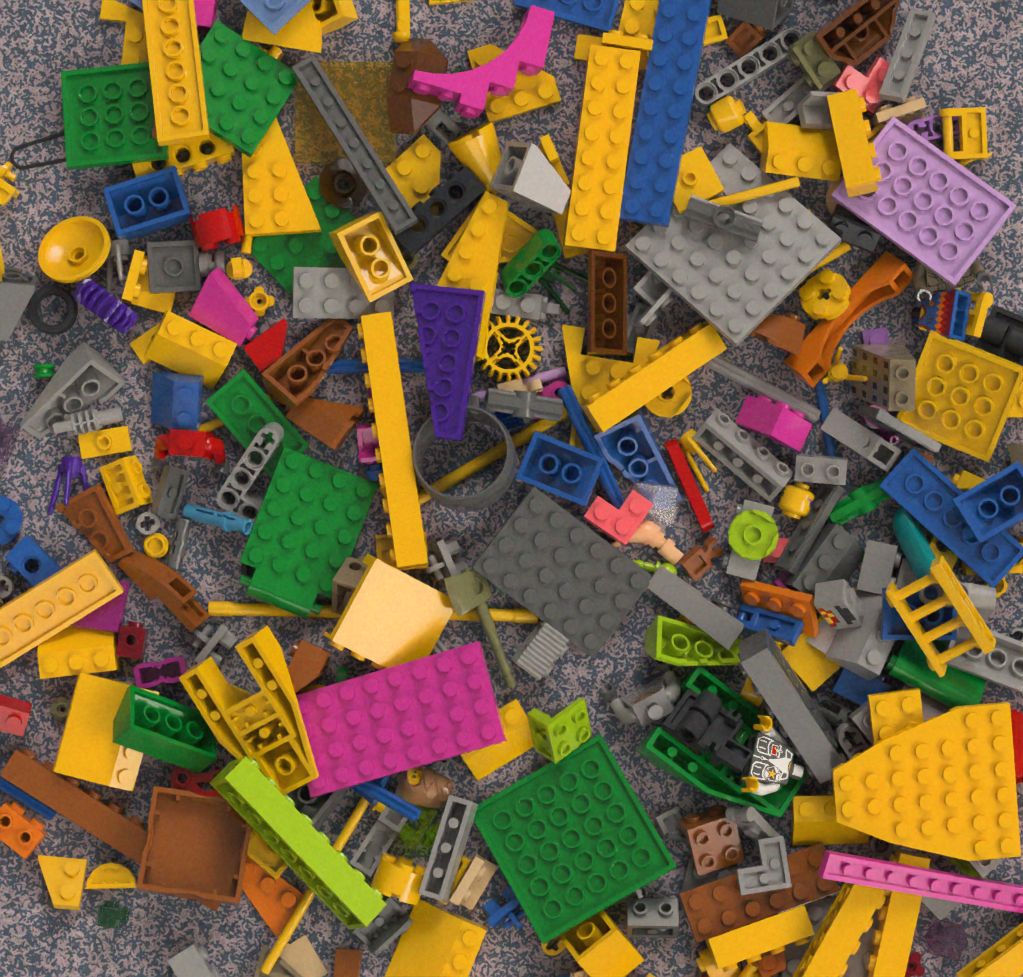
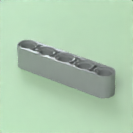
(735, 71)

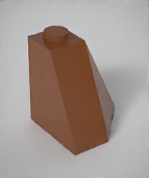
(326, 420)

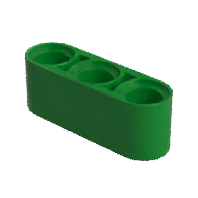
(530, 263)

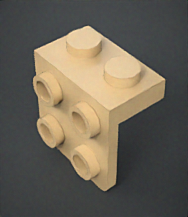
(907, 112)

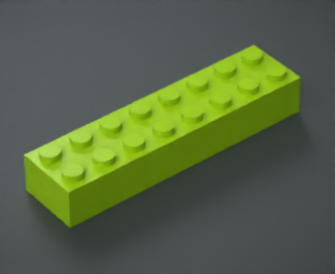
(298, 843)

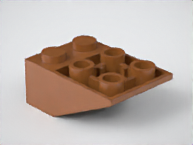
(307, 663)

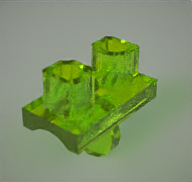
(413, 837)

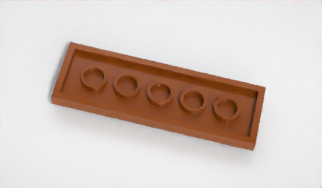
(721, 908)

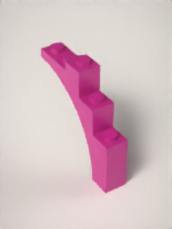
(499, 76)

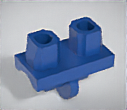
(498, 915)

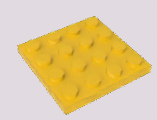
(962, 395)

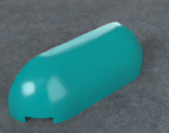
(913, 543)

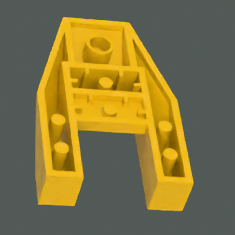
(265, 723)

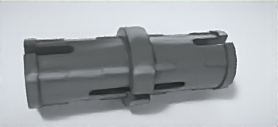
(178, 543)

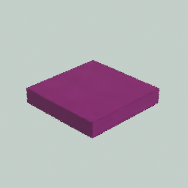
(108, 616)

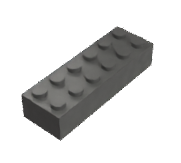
(790, 704)

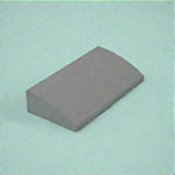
(999, 666)

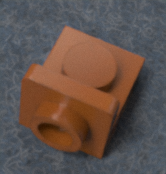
(746, 38)

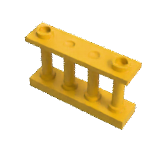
(953, 595)

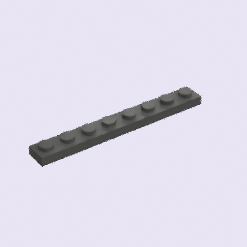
(354, 144)

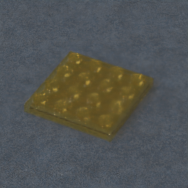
(364, 92)

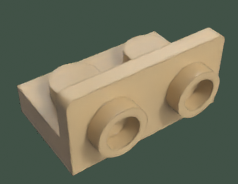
(473, 882)

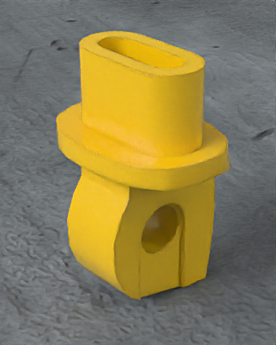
(238, 268)

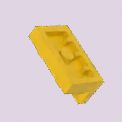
(126, 484)

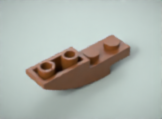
(162, 582)

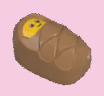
(425, 787)

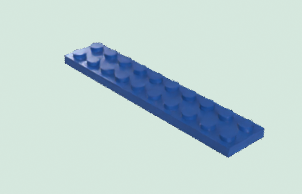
(664, 111)

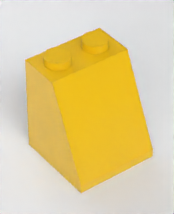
(601, 947)

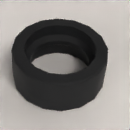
(33, 307)

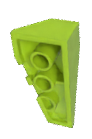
(687, 645)

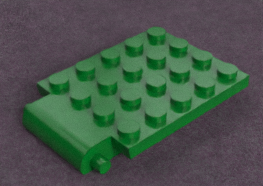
(304, 532)

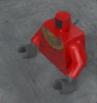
(190, 445)

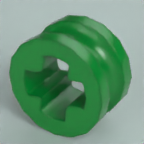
(43, 370)

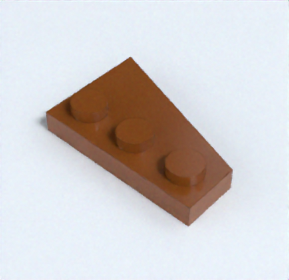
(98, 522)

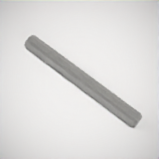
(762, 387)

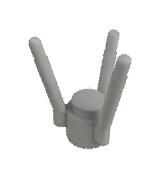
(119, 254)

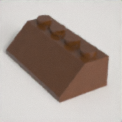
(607, 304)

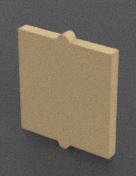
(303, 958)

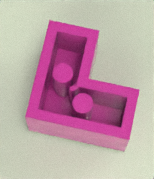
(774, 421)

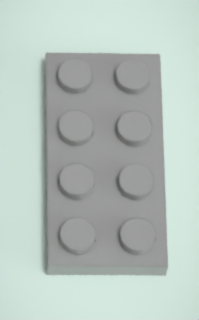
(333, 294)

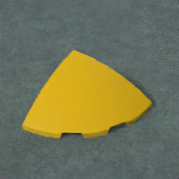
(300, 32)

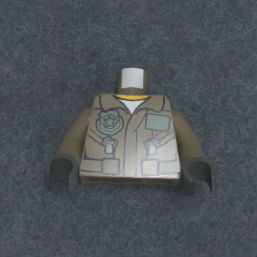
(928, 282)

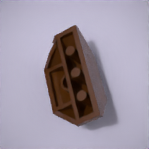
(858, 30)
(405, 107)

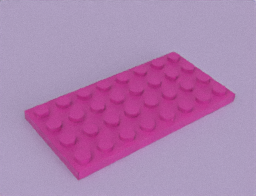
(400, 718)

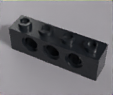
(470, 189)

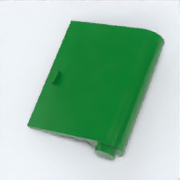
(952, 689)

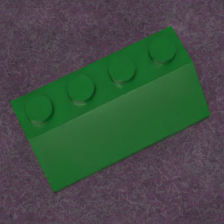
(164, 730)

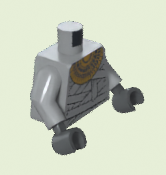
(648, 701)

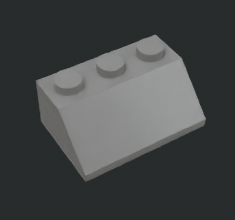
(861, 647)

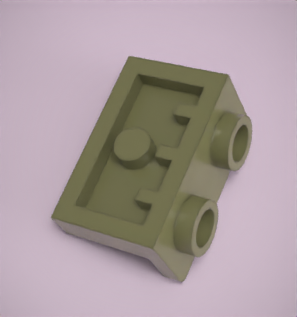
(812, 61)

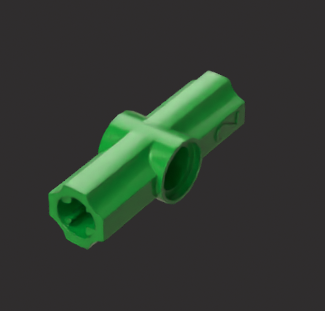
(858, 503)

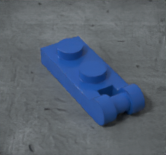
(780, 627)

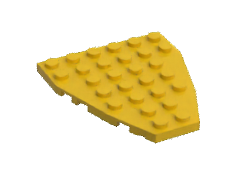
(938, 786)

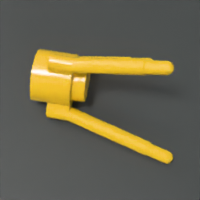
(839, 371)
(690, 445)

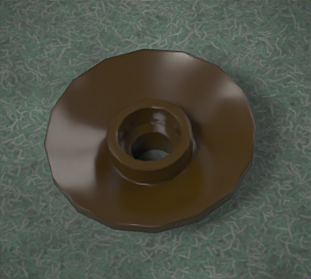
(328, 183)

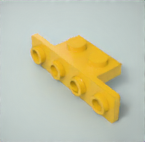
(616, 40)

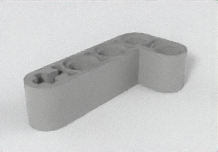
(252, 468)

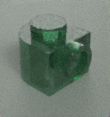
(112, 915)

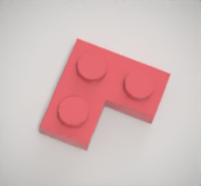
(867, 85)
(619, 523)

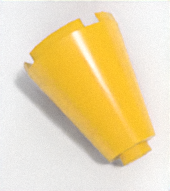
(479, 152)

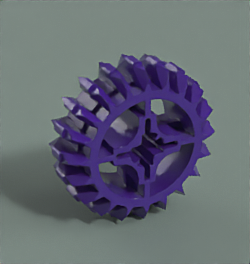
(105, 306)

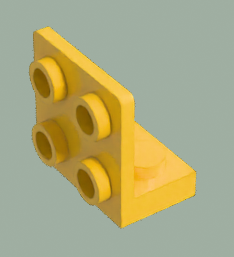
(137, 287)

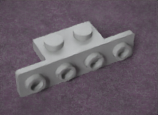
(654, 294)

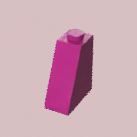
(224, 309)

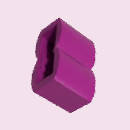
(155, 673)

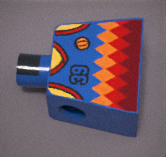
(945, 314)

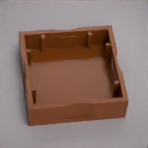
(194, 848)

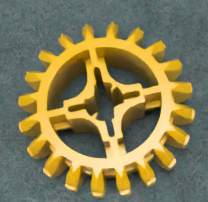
(526, 335)

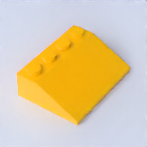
(87, 737)
(436, 944)

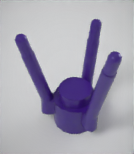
(68, 469)

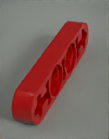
(689, 485)

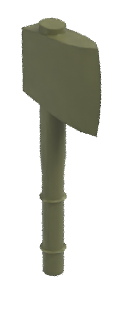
(471, 591)

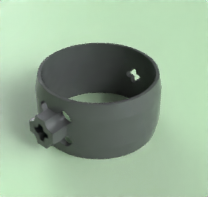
(487, 496)

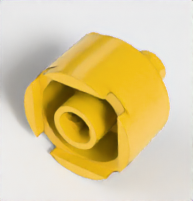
(398, 878)

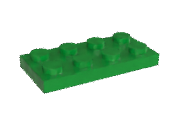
(247, 410)

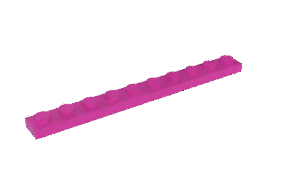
(921, 881)

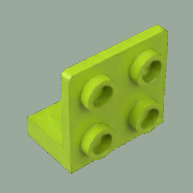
(562, 733)

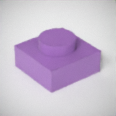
(875, 336)

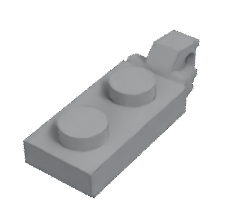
(526, 307)

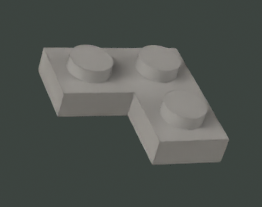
(772, 872)

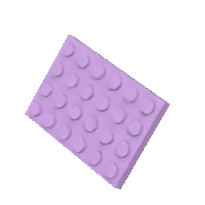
(928, 203)

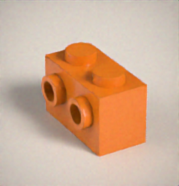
(19, 830)

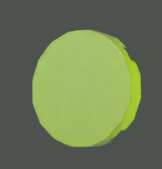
(753, 534)

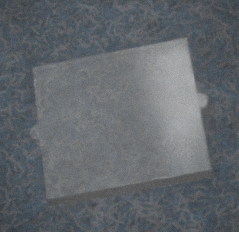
(663, 499)

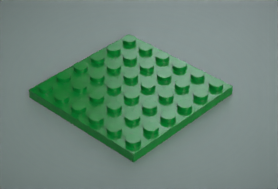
(572, 839)

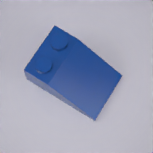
(560, 468)
(994, 503)
(895, 628)

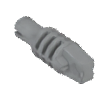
(87, 421)

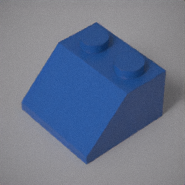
(177, 400)

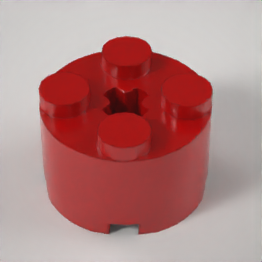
(217, 227)

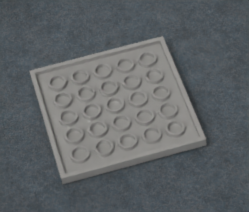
(726, 275)

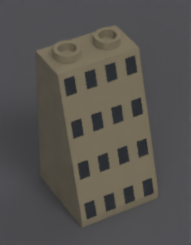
(889, 375)

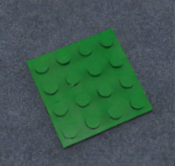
(241, 88)
(109, 116)
(283, 252)

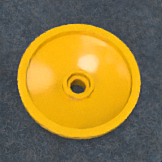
(74, 249)

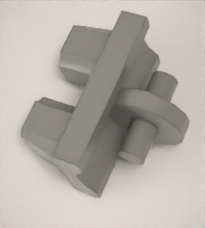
(441, 561)
(222, 636)

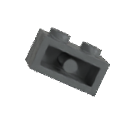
(652, 917)

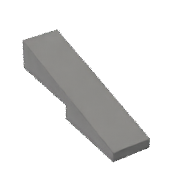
(695, 607)
(378, 840)

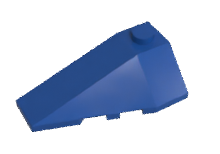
(635, 451)

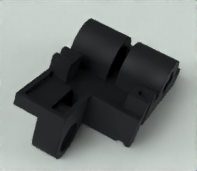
(1003, 335)
(708, 727)

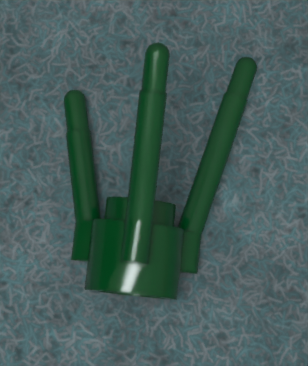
(553, 274)

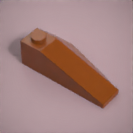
(781, 331)
(305, 365)

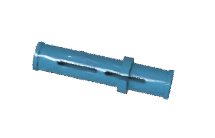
(226, 521)

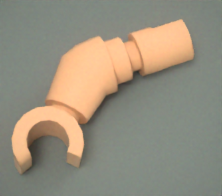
(650, 534)

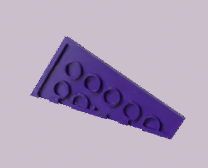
(448, 339)

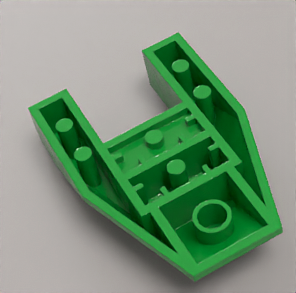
(697, 771)

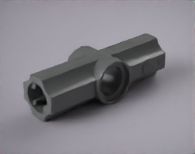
(707, 211)
(523, 404)

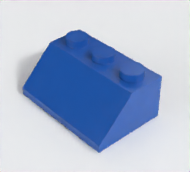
(148, 203)

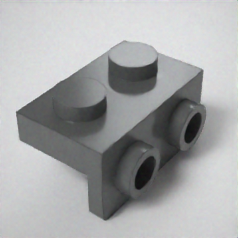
(385, 927)

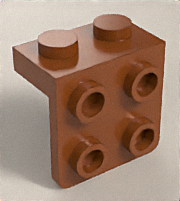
(712, 839)

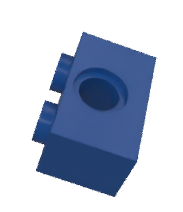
(24, 552)

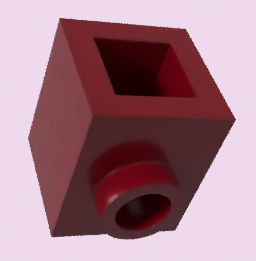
(132, 640)

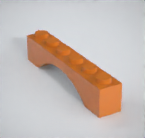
(881, 282)

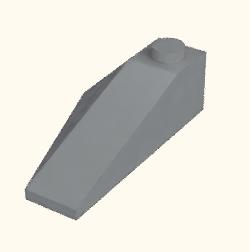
(76, 384)

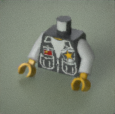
(770, 762)

